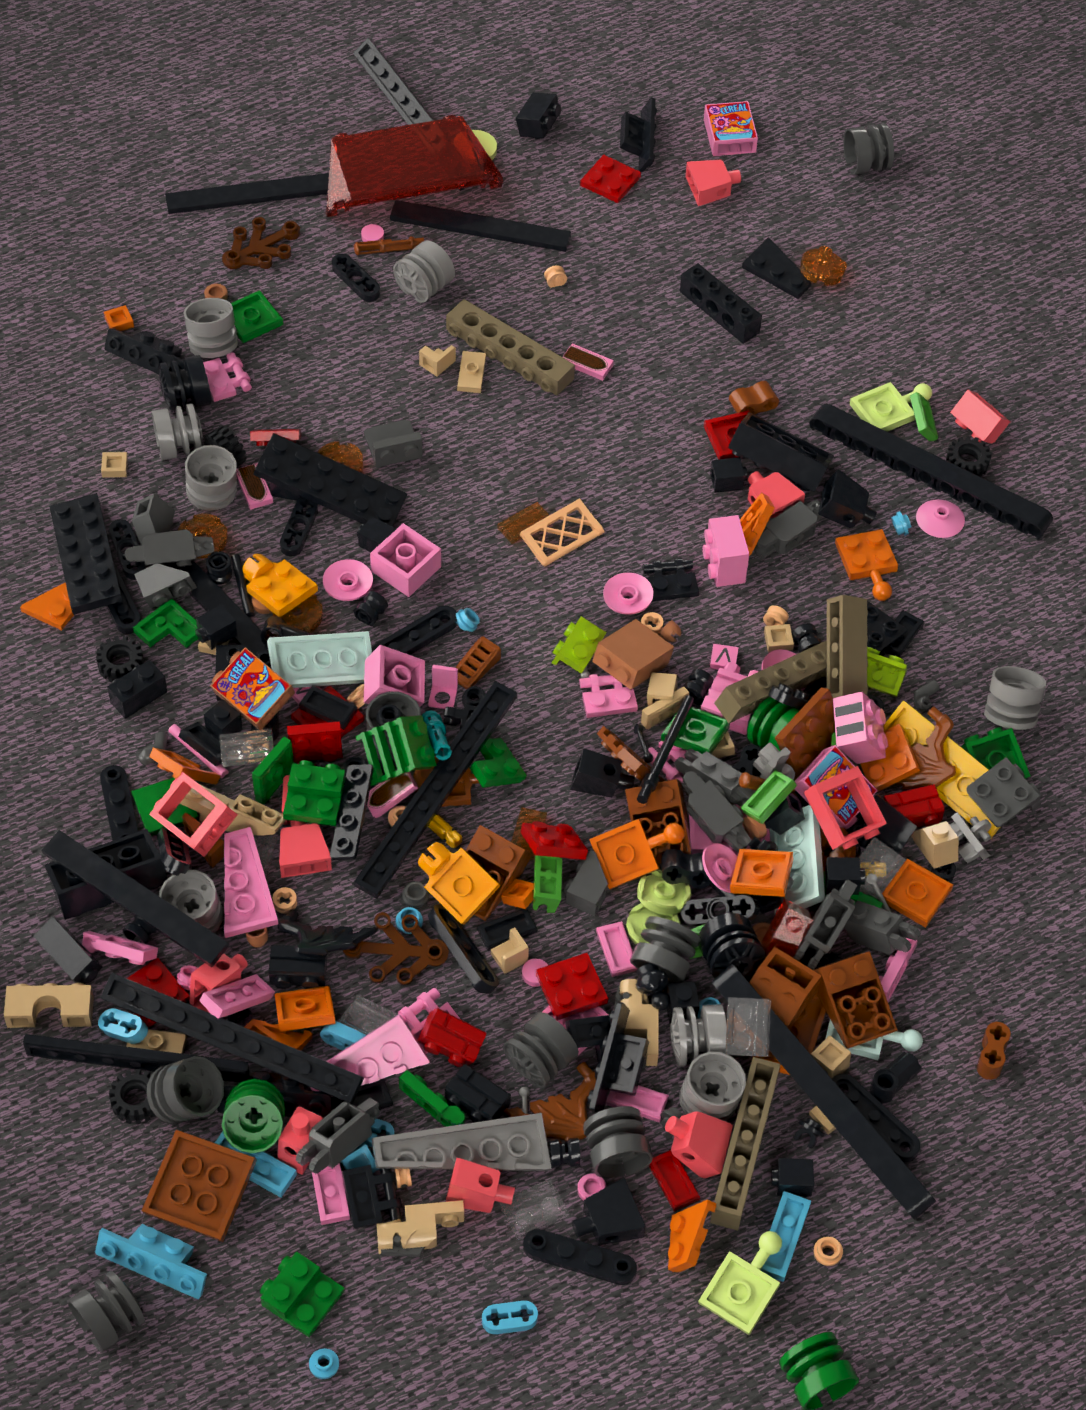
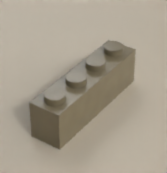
(847, 645)

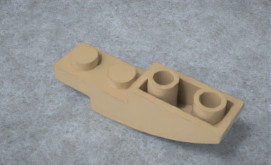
(250, 813)

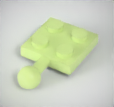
(886, 407)
(741, 1289)

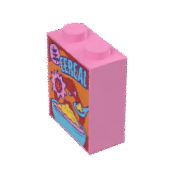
(730, 128)
(824, 766)

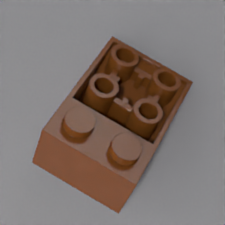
(663, 807)
(500, 859)
(786, 984)
(855, 1000)

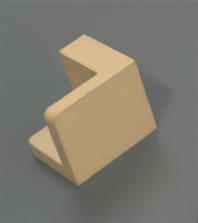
(437, 360)
(661, 687)
(511, 953)
(832, 1056)

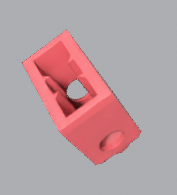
(710, 180)
(778, 488)
(303, 850)
(207, 978)
(296, 1136)
(700, 1142)
(477, 1186)

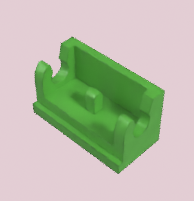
(547, 882)

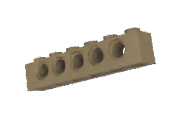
(510, 347)
(796, 672)
(745, 1143)

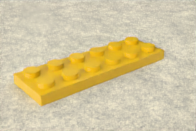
(968, 768)

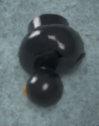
(653, 982)

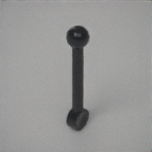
(648, 757)

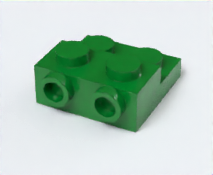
(996, 747)
(314, 793)
(300, 1293)

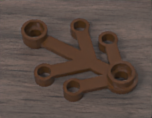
(236, 257)
(401, 950)

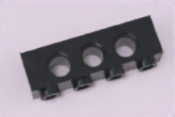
(720, 303)

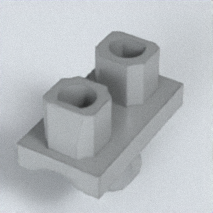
(771, 759)
(973, 848)

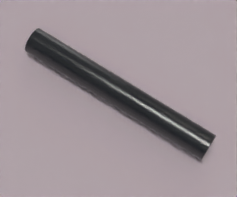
(241, 584)

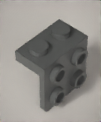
(393, 443)
(1004, 793)

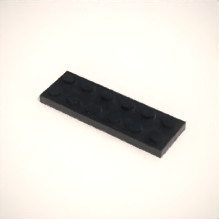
(328, 482)
(85, 554)

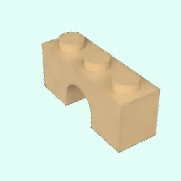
(26, 1001)

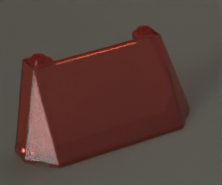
(406, 163)

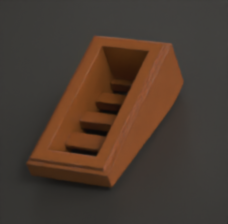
(484, 650)
(216, 853)

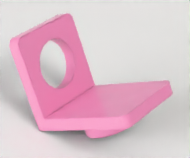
(443, 680)

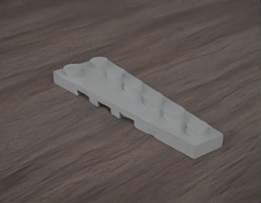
(500, 1144)

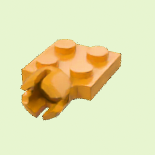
(277, 584)
(457, 881)

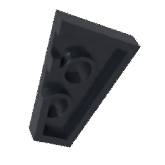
(777, 269)

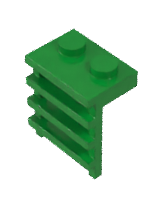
(408, 743)

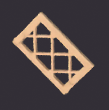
(561, 514)

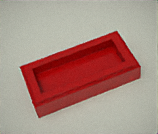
(673, 1180)

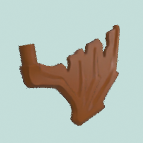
(932, 758)
(562, 1116)

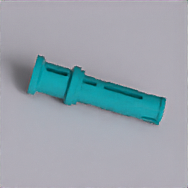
(437, 741)

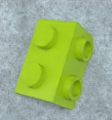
(579, 644)
(885, 673)

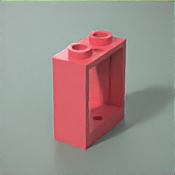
(863, 798)
(212, 826)

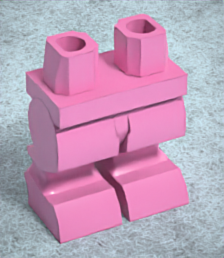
(724, 678)

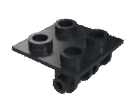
(881, 629)
(894, 833)

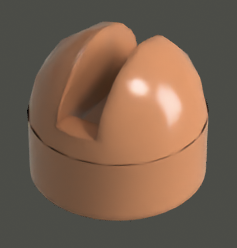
(669, 629)
(258, 937)

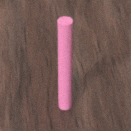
(175, 730)

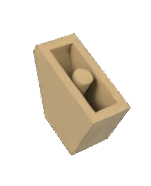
(938, 844)

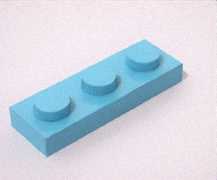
(268, 1171)
(788, 1225)

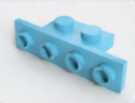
(155, 1257)

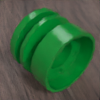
(768, 721)
(253, 1131)
(817, 1368)

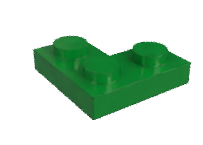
(167, 620)
(499, 765)

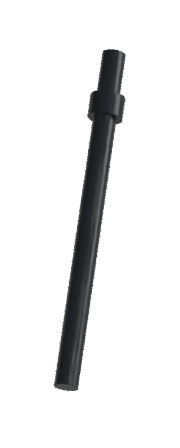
(651, 779)

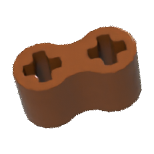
(754, 399)
(993, 1050)

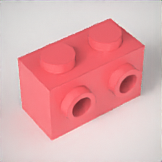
(979, 417)

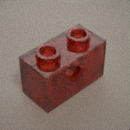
(787, 928)

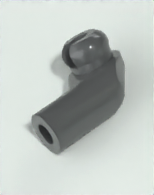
(922, 695)
(159, 742)

